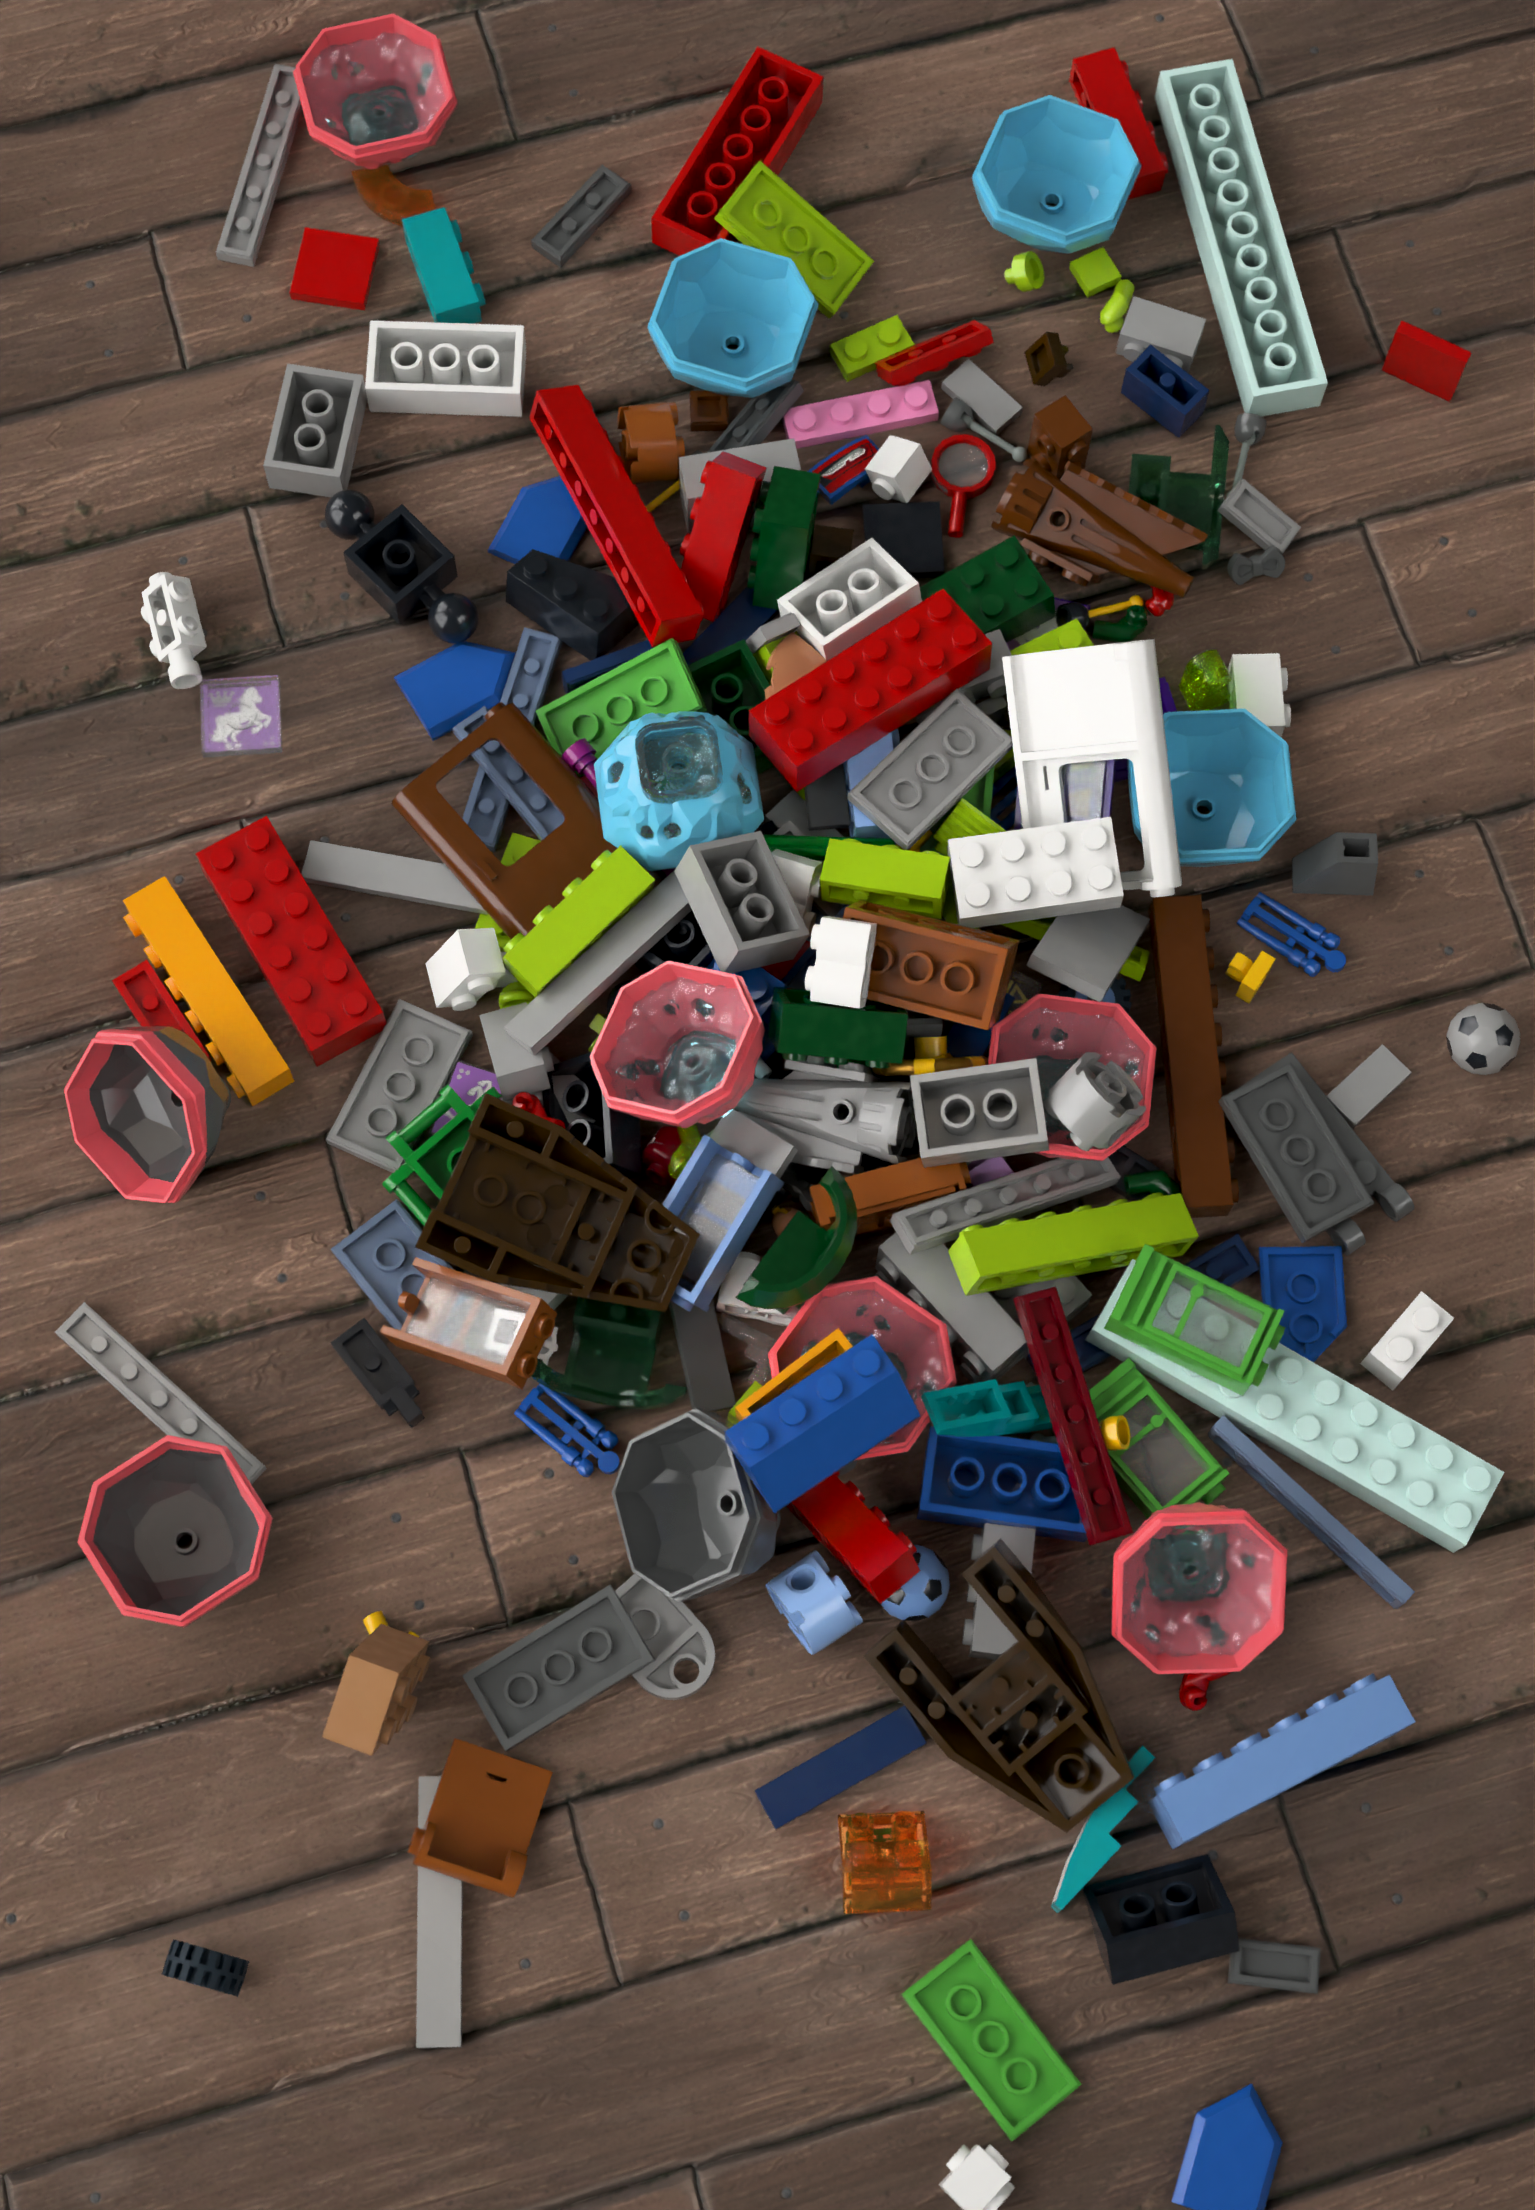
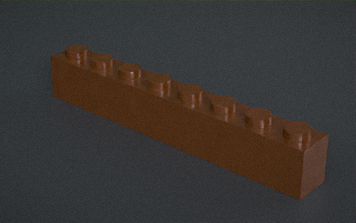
(1191, 1056)

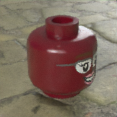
(658, 1155)

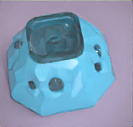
(666, 809)

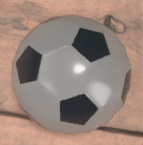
(1483, 1038)

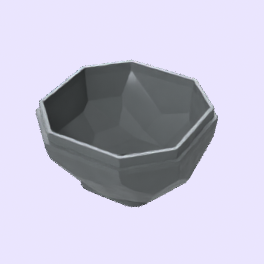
(691, 1508)

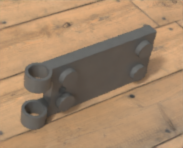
(1390, 1195)

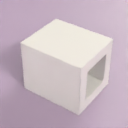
(898, 469)

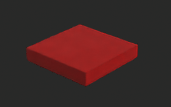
(334, 268)
(1426, 361)

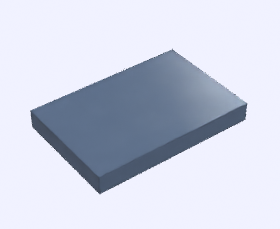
(382, 1257)

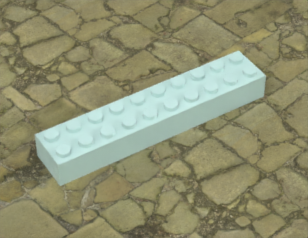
(1240, 239)
(1336, 1435)

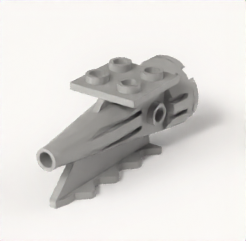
(834, 1113)

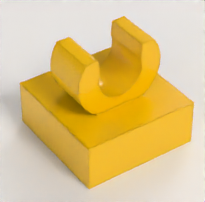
(1249, 973)

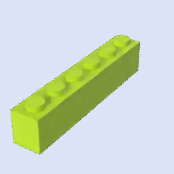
(1070, 1242)

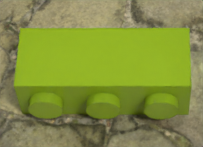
(885, 877)

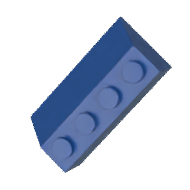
(822, 1423)

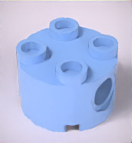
(813, 1603)

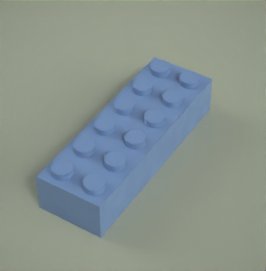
(1281, 1761)

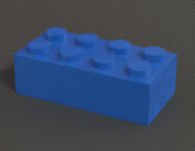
(999, 1484)

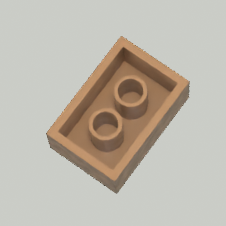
(377, 1689)

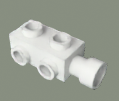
(174, 627)

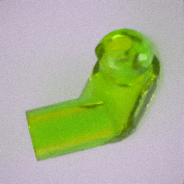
(690, 1139)

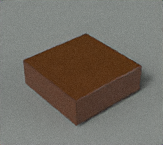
(708, 411)

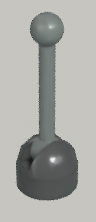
(960, 417)
(1249, 431)

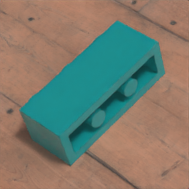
(443, 267)

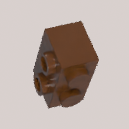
(1059, 436)

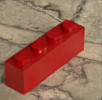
(1104, 86)
(720, 529)
(857, 1536)

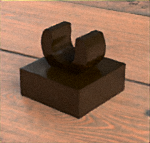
(1047, 359)

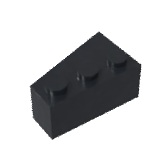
(571, 602)

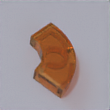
(389, 196)

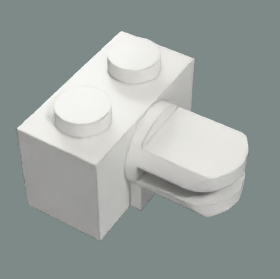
(467, 968)

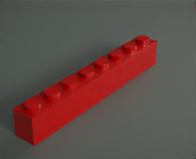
(616, 515)

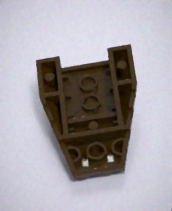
(554, 1216)

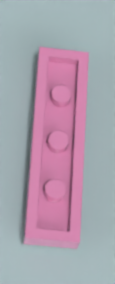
(861, 414)

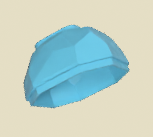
(1058, 157)
(732, 298)
(1237, 773)

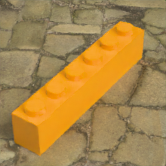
(208, 991)

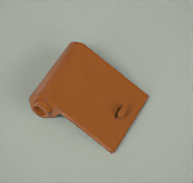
(481, 1818)

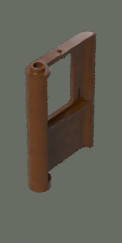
(548, 867)

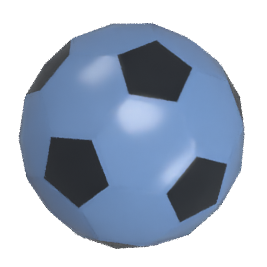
(922, 1593)

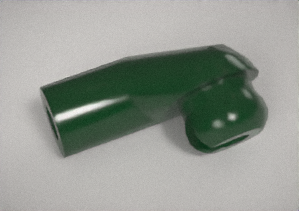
(1124, 629)
(1152, 1182)

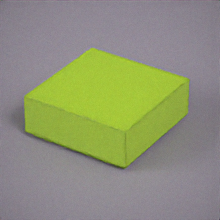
(1095, 272)

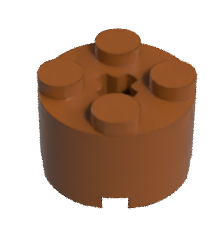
(650, 442)

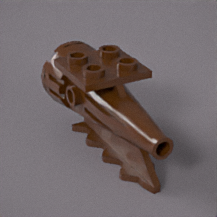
(1101, 532)

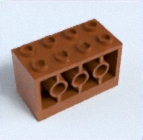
(937, 965)

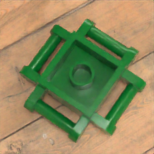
(438, 1155)

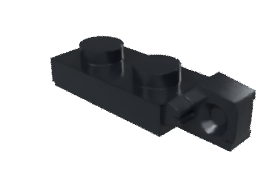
(379, 1371)

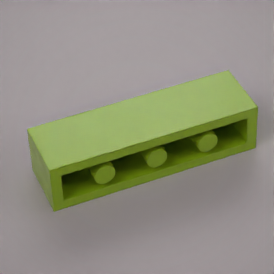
(578, 920)

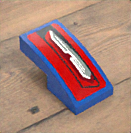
(845, 468)

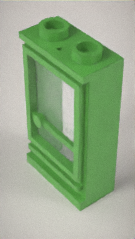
(1196, 1321)
(1164, 1457)

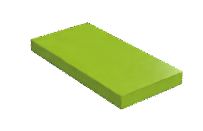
(778, 220)

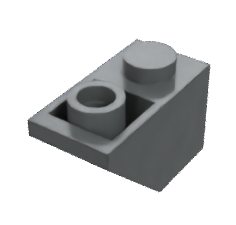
(1337, 865)

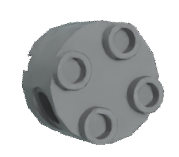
(1095, 1102)

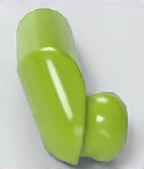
(1117, 306)

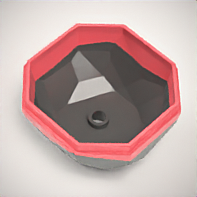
(147, 1110)
(152, 1503)

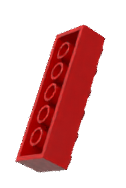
(755, 123)
(869, 689)
(292, 941)

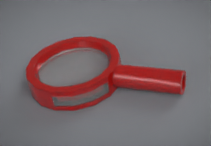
(962, 470)

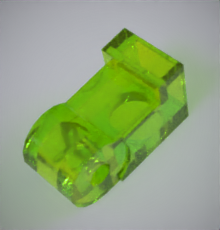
(1205, 681)

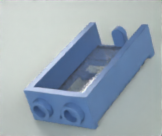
(723, 1202)

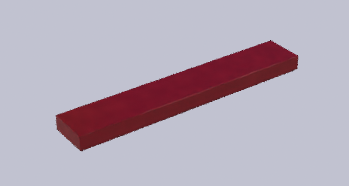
(1072, 1415)

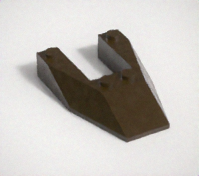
(1027, 1718)

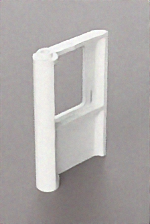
(1090, 709)

